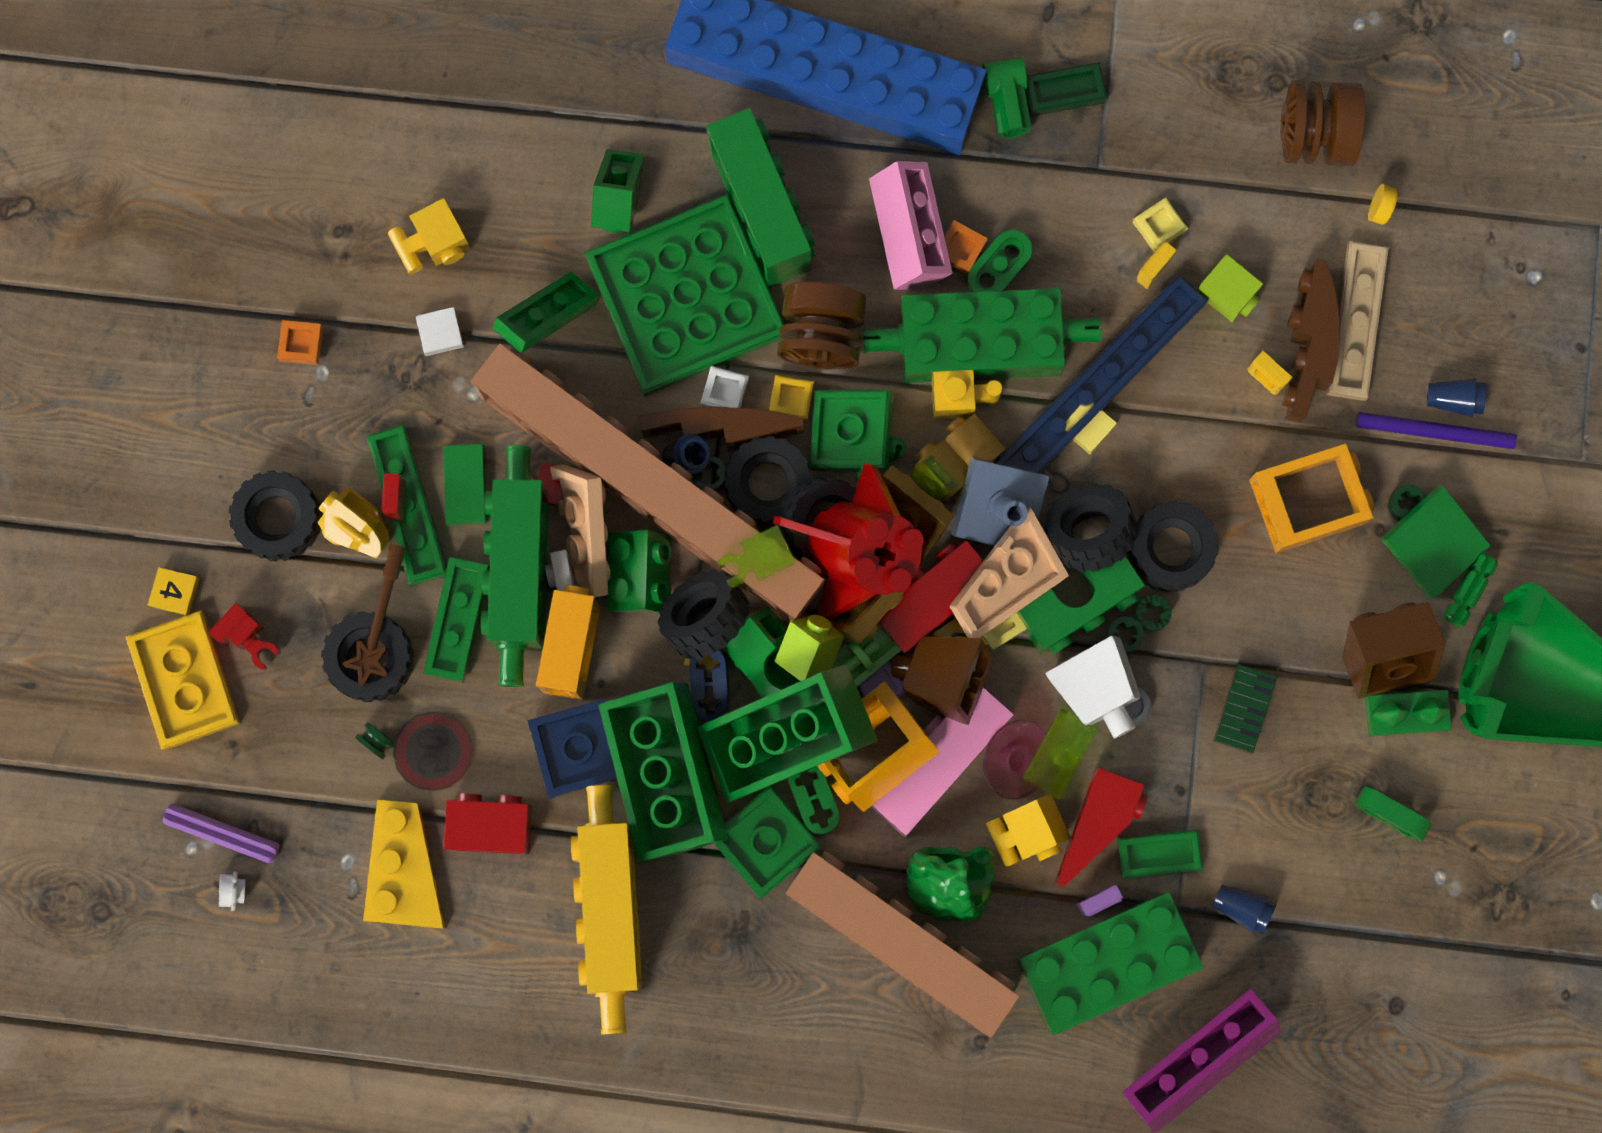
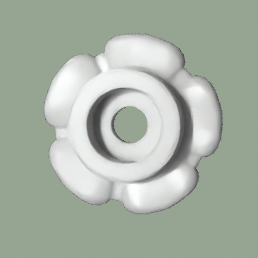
(231, 890)

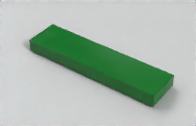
(416, 532)

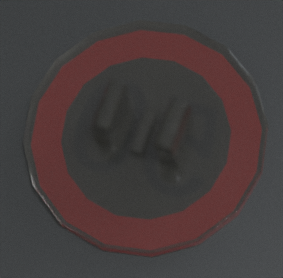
(433, 751)

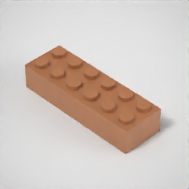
(903, 945)

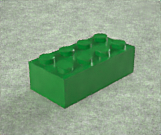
(759, 196)
(787, 733)
(663, 772)
(1109, 963)

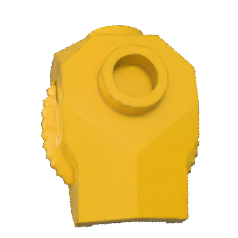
(353, 523)

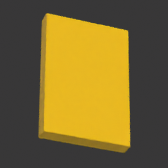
(182, 680)

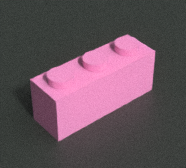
(910, 225)

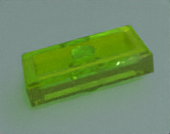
(1060, 754)

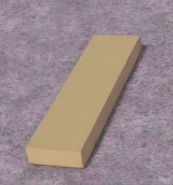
(1359, 319)

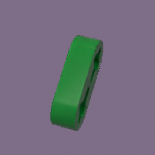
(825, 798)
(1393, 814)

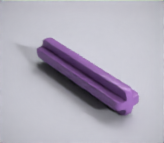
(221, 833)

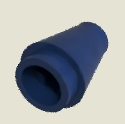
(1458, 396)
(688, 452)
(1245, 907)

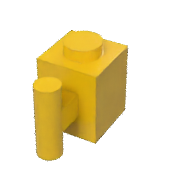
(436, 234)
(956, 394)
(1032, 828)

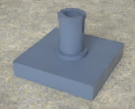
(995, 499)

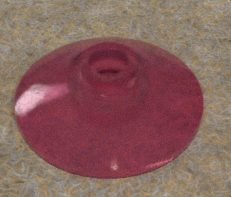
(1006, 776)

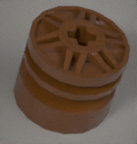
(1329, 123)
(822, 324)

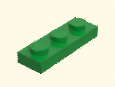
(545, 311)
(456, 620)

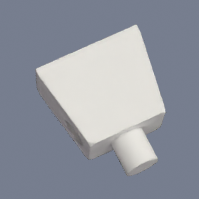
(1099, 685)

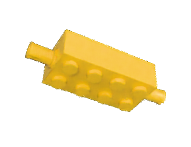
(608, 909)

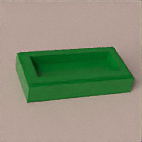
(464, 484)
(1159, 854)

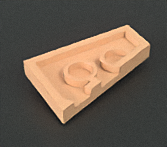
(584, 514)
(1009, 578)

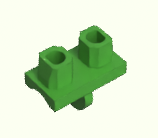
(868, 656)

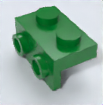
(638, 571)

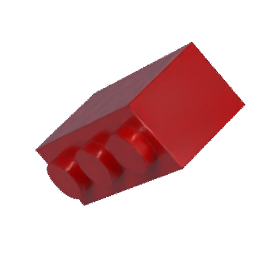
(929, 597)

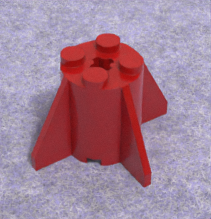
(861, 546)

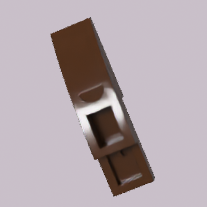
(1318, 328)

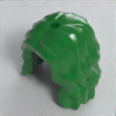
(950, 882)

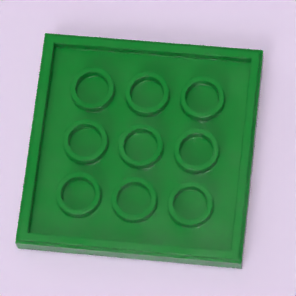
(685, 294)

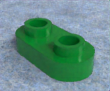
(997, 265)

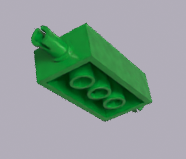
(983, 332)
(517, 565)

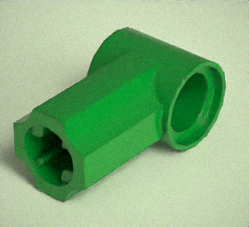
(1006, 86)

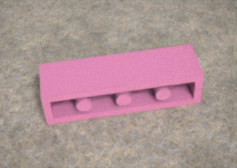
(958, 748)

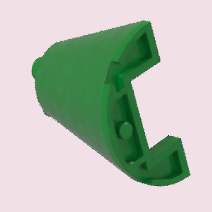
(1533, 674)

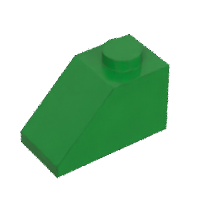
(617, 191)

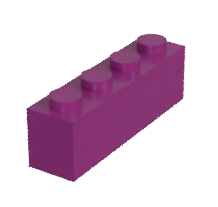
(1202, 1061)

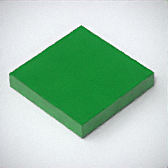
(851, 429)
(1435, 542)
(767, 842)

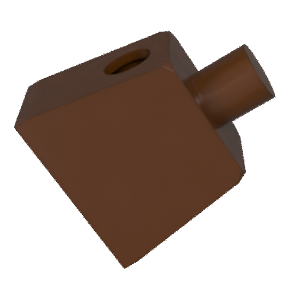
(945, 675)

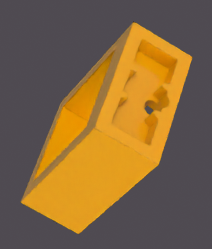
(1274, 511)
(568, 643)
(880, 705)

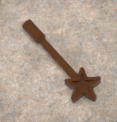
(369, 657)

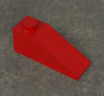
(1104, 814)

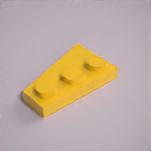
(400, 869)

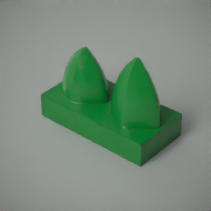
(1408, 713)

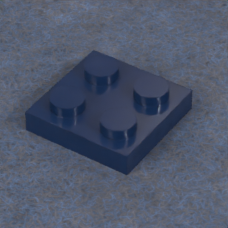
(572, 749)

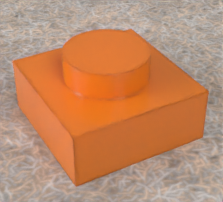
(963, 246)
(300, 342)

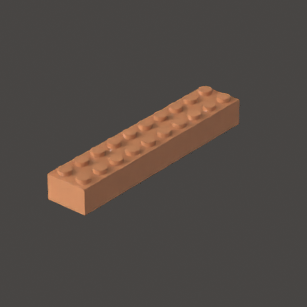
(638, 476)

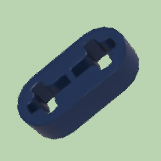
(720, 685)

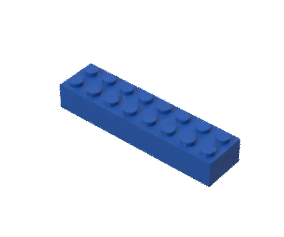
(828, 68)

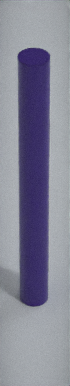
(1436, 430)

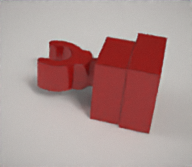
(242, 629)

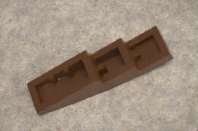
(735, 424)

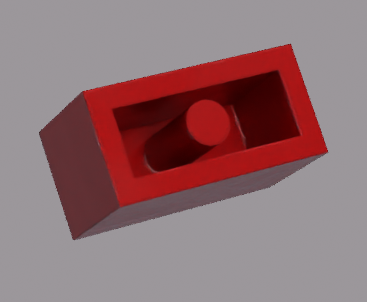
(487, 825)

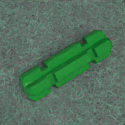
(1470, 590)

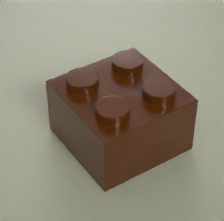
(1393, 649)

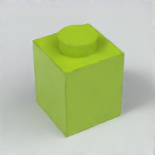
(1231, 289)
(809, 647)

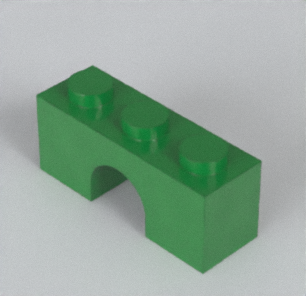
(1052, 623)
(756, 651)

